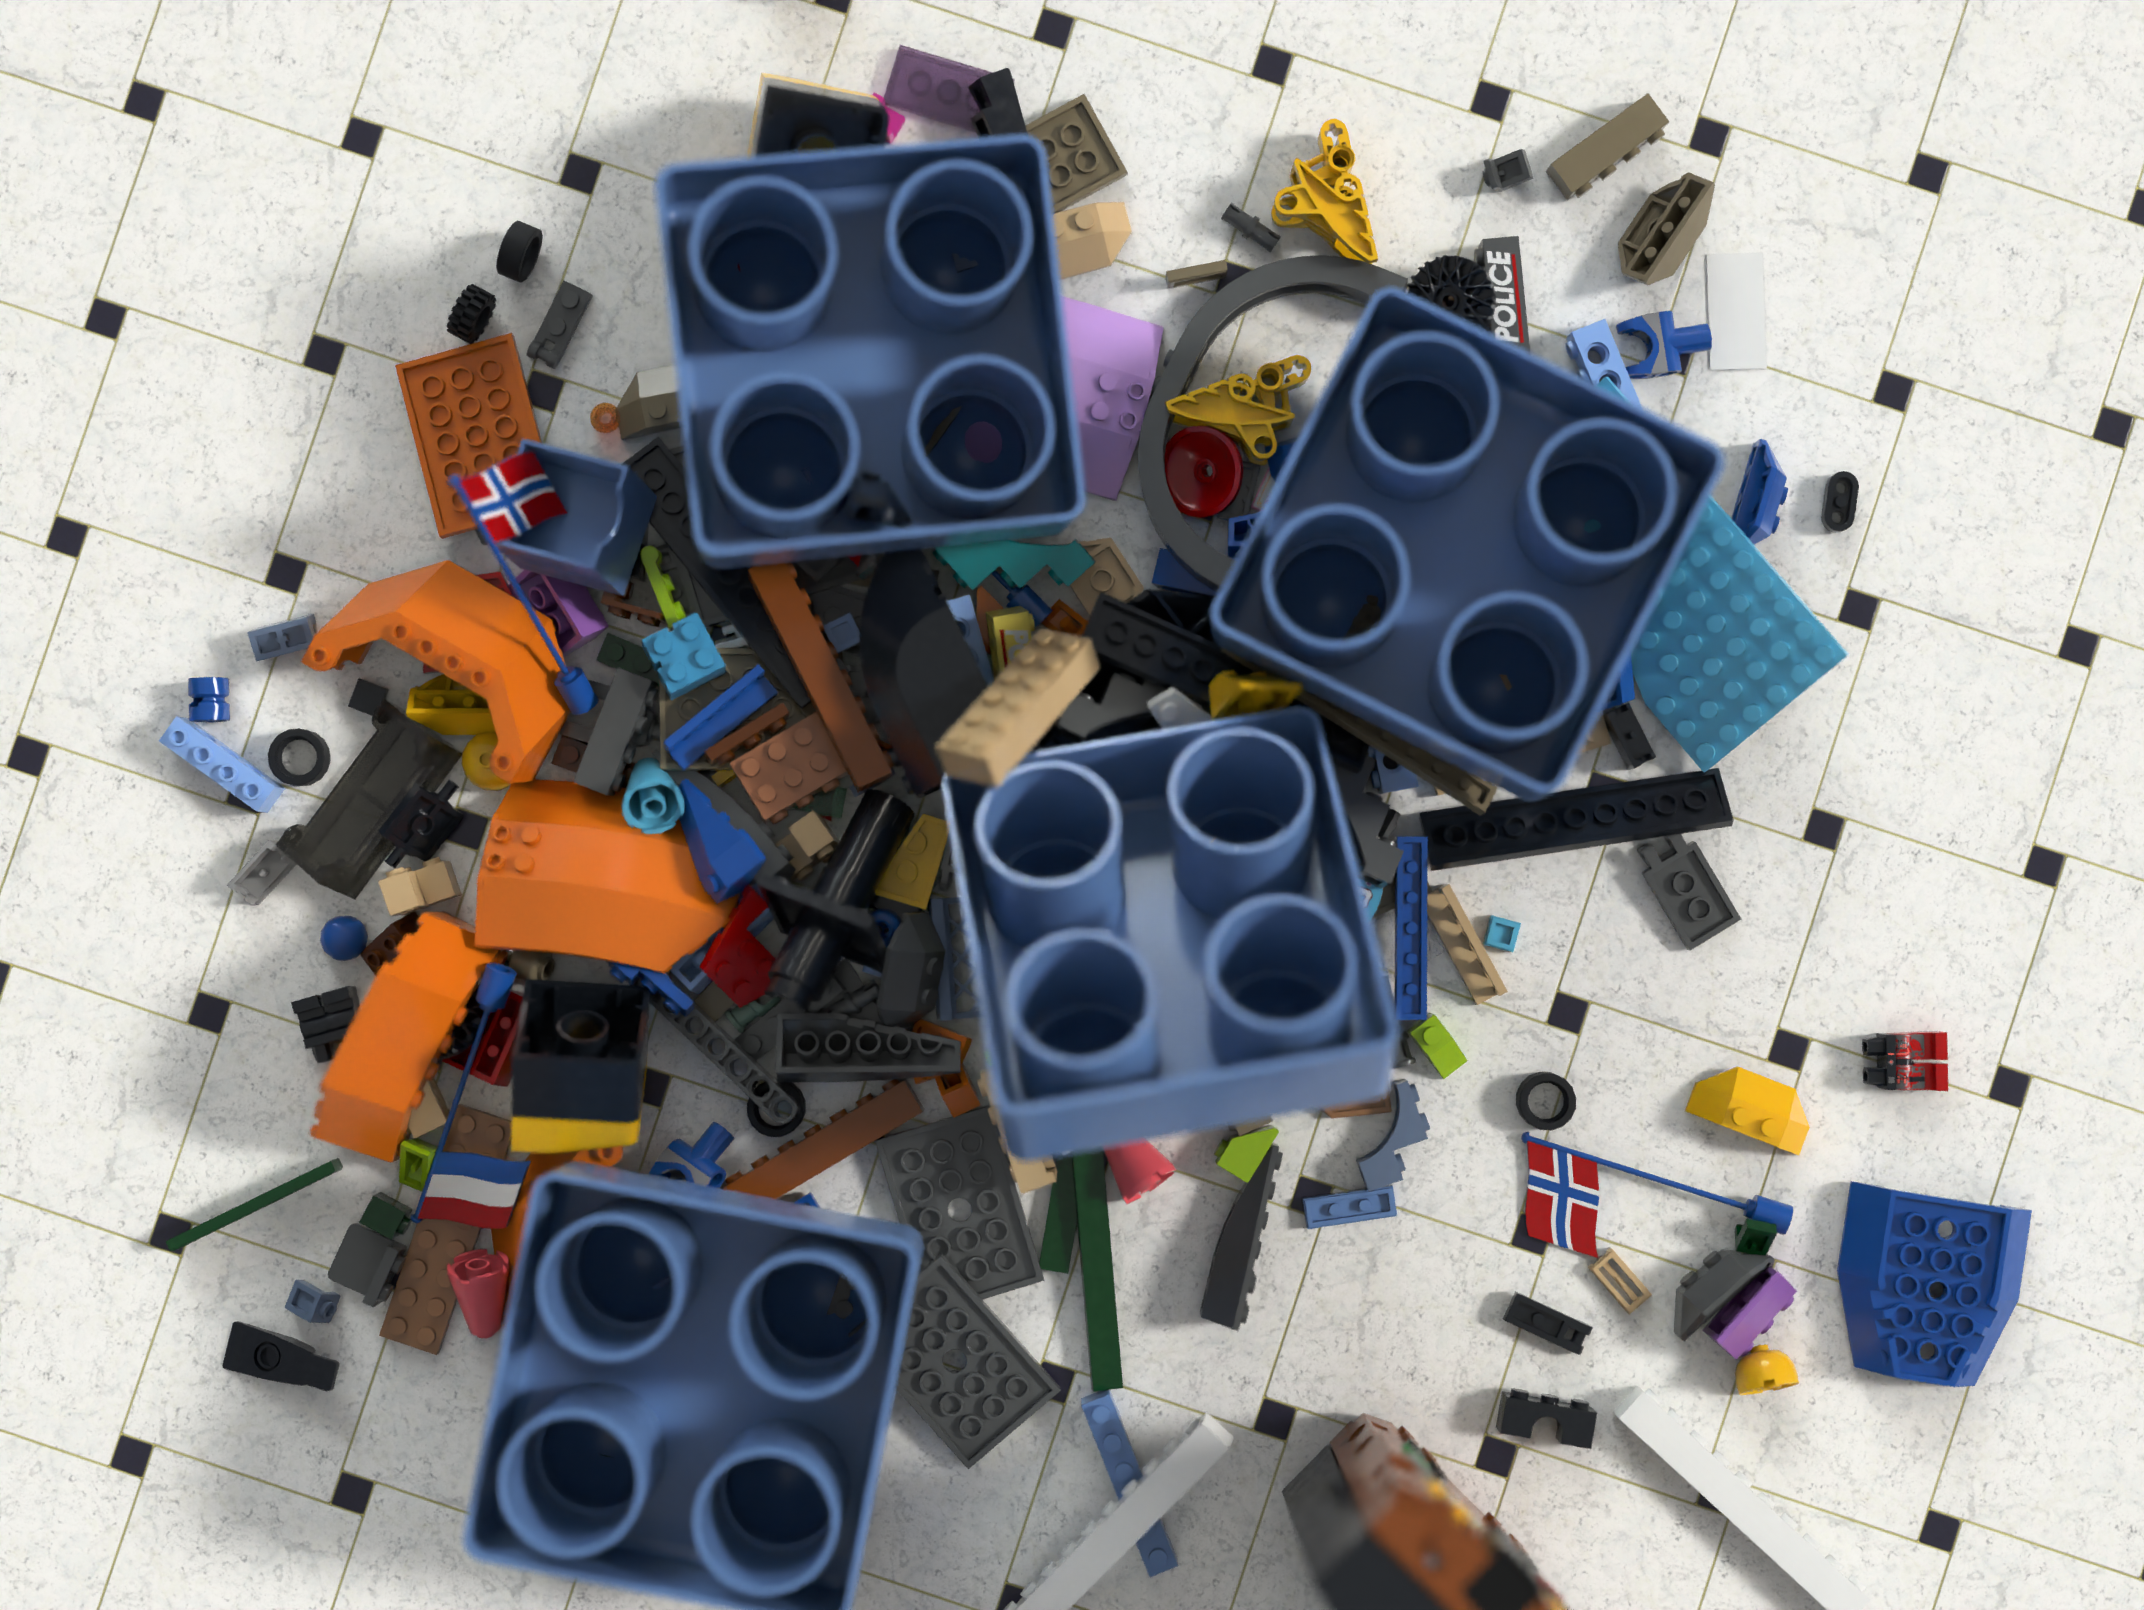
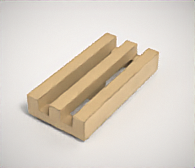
(1603, 1261)

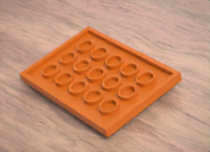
(465, 417)

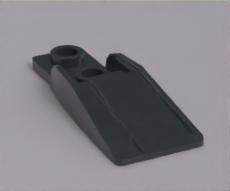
(277, 1358)

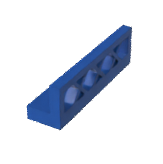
(720, 718)

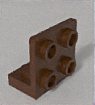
(618, 607)
(383, 947)

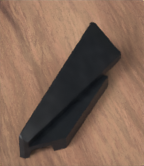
(998, 106)

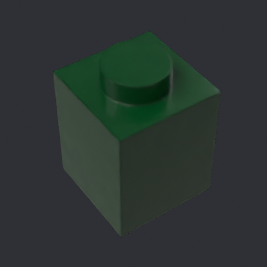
(386, 1216)

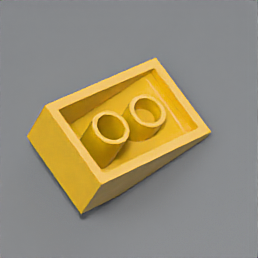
(1249, 694)

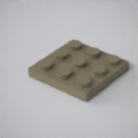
(1076, 153)

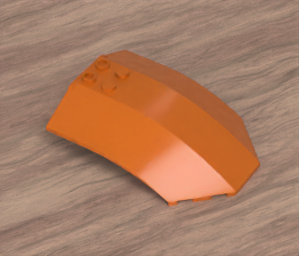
(584, 883)

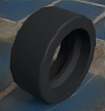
(519, 251)
(275, 757)
(1562, 1117)
(768, 1129)

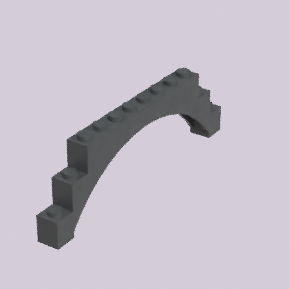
(1362, 811)

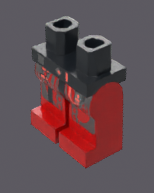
(1896, 1060)

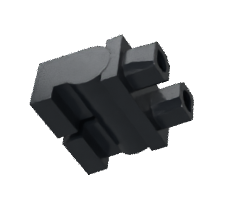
(326, 1019)

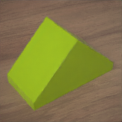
(415, 1162)

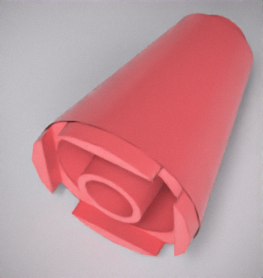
(1138, 1168)
(480, 1289)

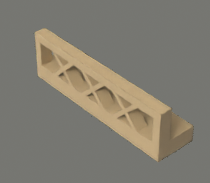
(1463, 945)

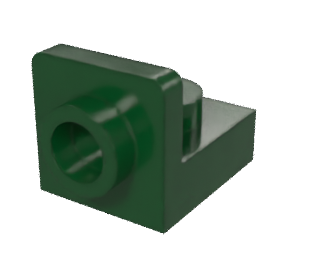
(1754, 1237)

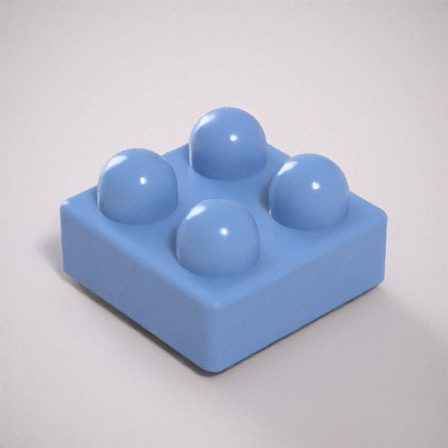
(862, 340)
(1461, 500)
(1163, 974)
(725, 1397)

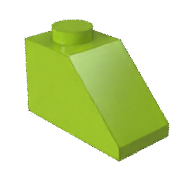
(1437, 1045)
(1245, 1152)

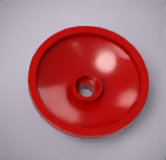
(1186, 470)

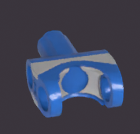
(1663, 343)
(695, 1163)

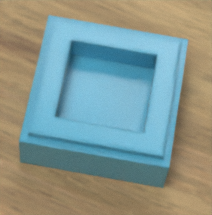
(1501, 933)

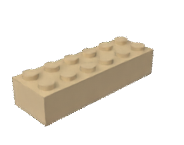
(1018, 707)

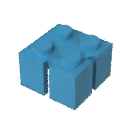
(685, 656)

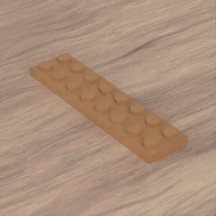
(423, 1292)

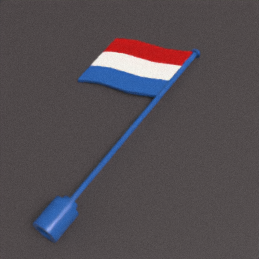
(468, 1184)

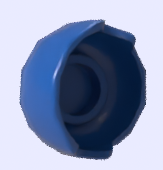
(343, 938)

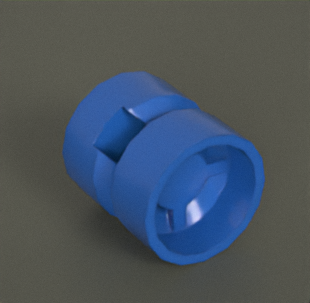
(208, 699)

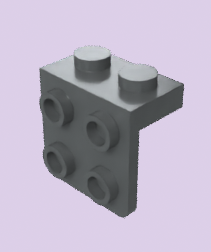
(367, 1263)

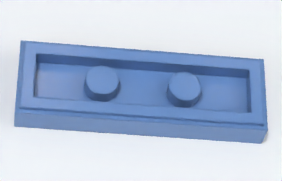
(1349, 1207)

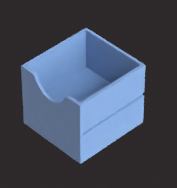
(602, 525)

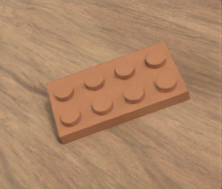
(790, 769)

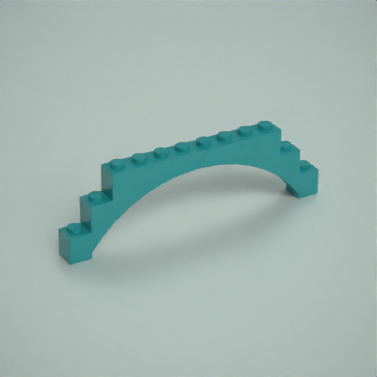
(1017, 559)

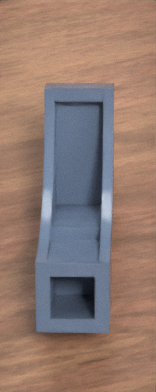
(1381, 1165)

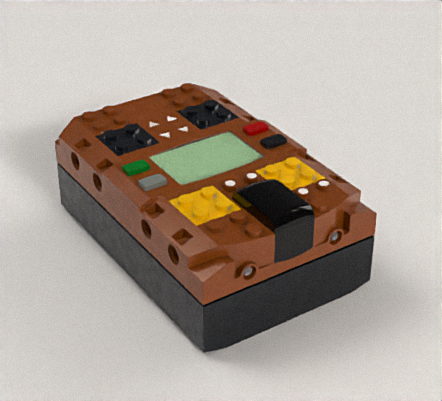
(1399, 1535)

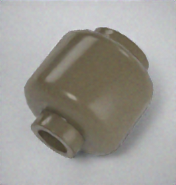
(531, 964)

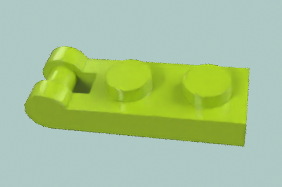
(662, 585)

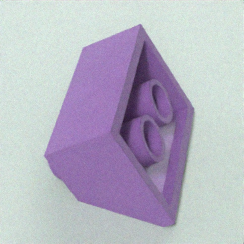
(568, 604)
(1750, 1313)

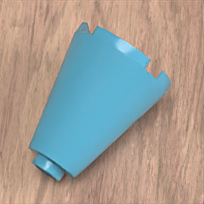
(652, 798)

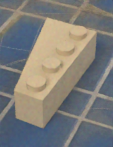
(1027, 1174)

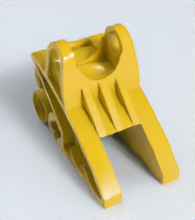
(1326, 209)
(1237, 415)

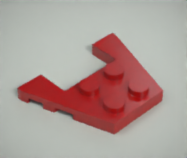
(736, 957)

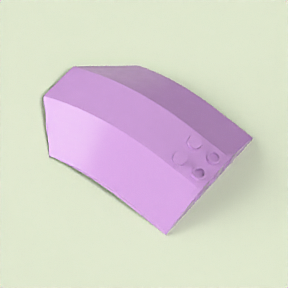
(1112, 383)

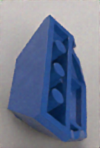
(1760, 494)

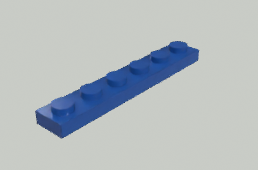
(1411, 929)

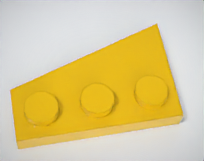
(916, 863)

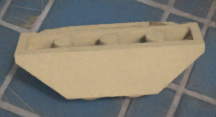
(1090, 237)

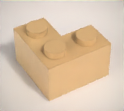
(809, 844)
(415, 890)

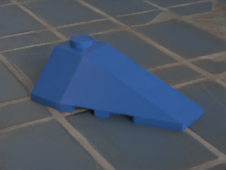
(722, 855)

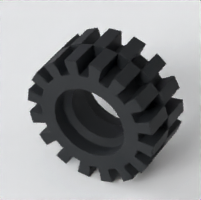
(471, 313)

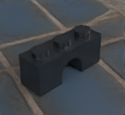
(1520, 1412)

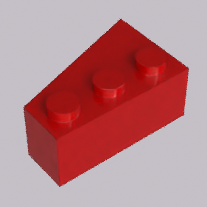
(496, 1046)

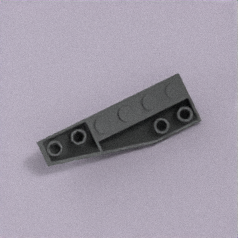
(1238, 1246)

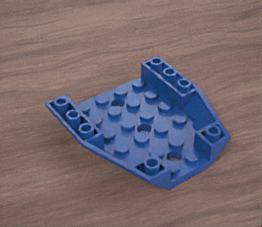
(1894, 1257)

